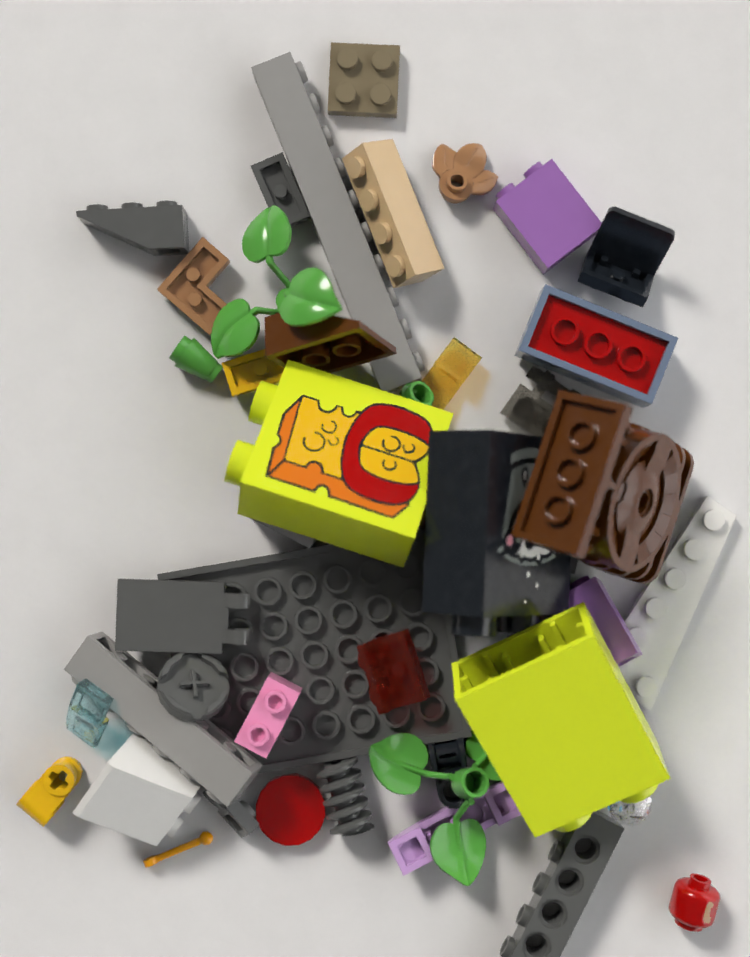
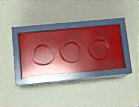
(596, 346)

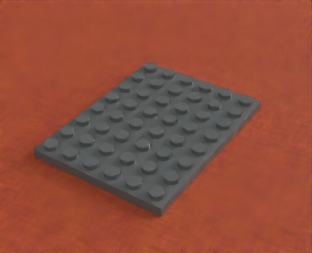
(306, 627)

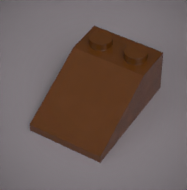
(325, 345)

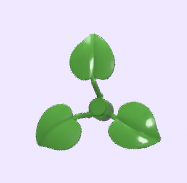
(303, 301)
(455, 846)

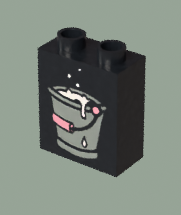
(469, 553)

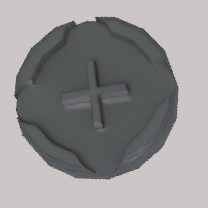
(193, 686)

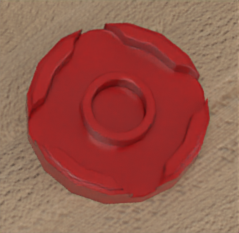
(290, 809)

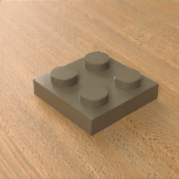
(363, 80)

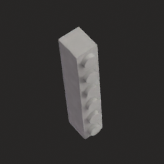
(196, 747)

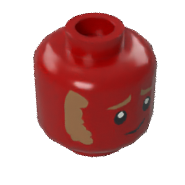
(694, 902)

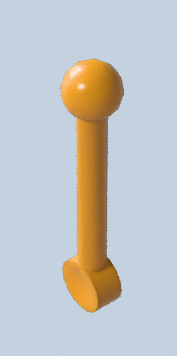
(205, 838)

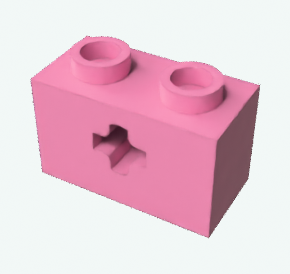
(268, 715)

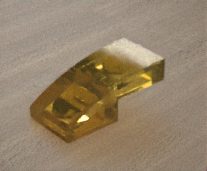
(450, 372)

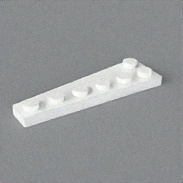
(669, 601)

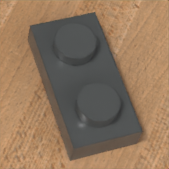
(280, 188)

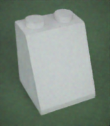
(139, 794)

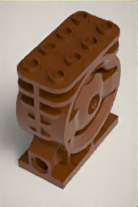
(604, 488)

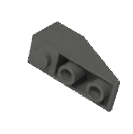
(153, 229)

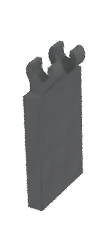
(177, 616)

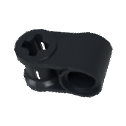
(447, 764)

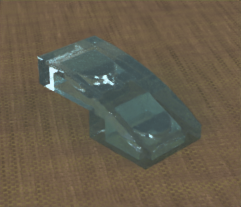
(88, 712)

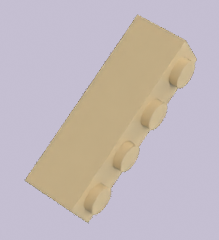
(392, 212)

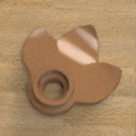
(464, 168)

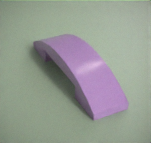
(412, 845)

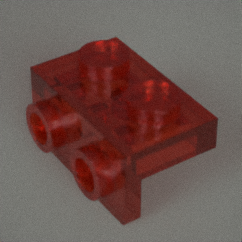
(392, 671)

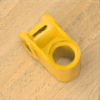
(49, 792)

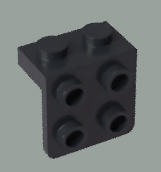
(626, 256)

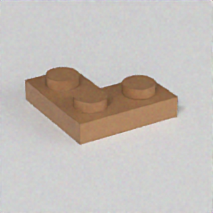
(190, 281)

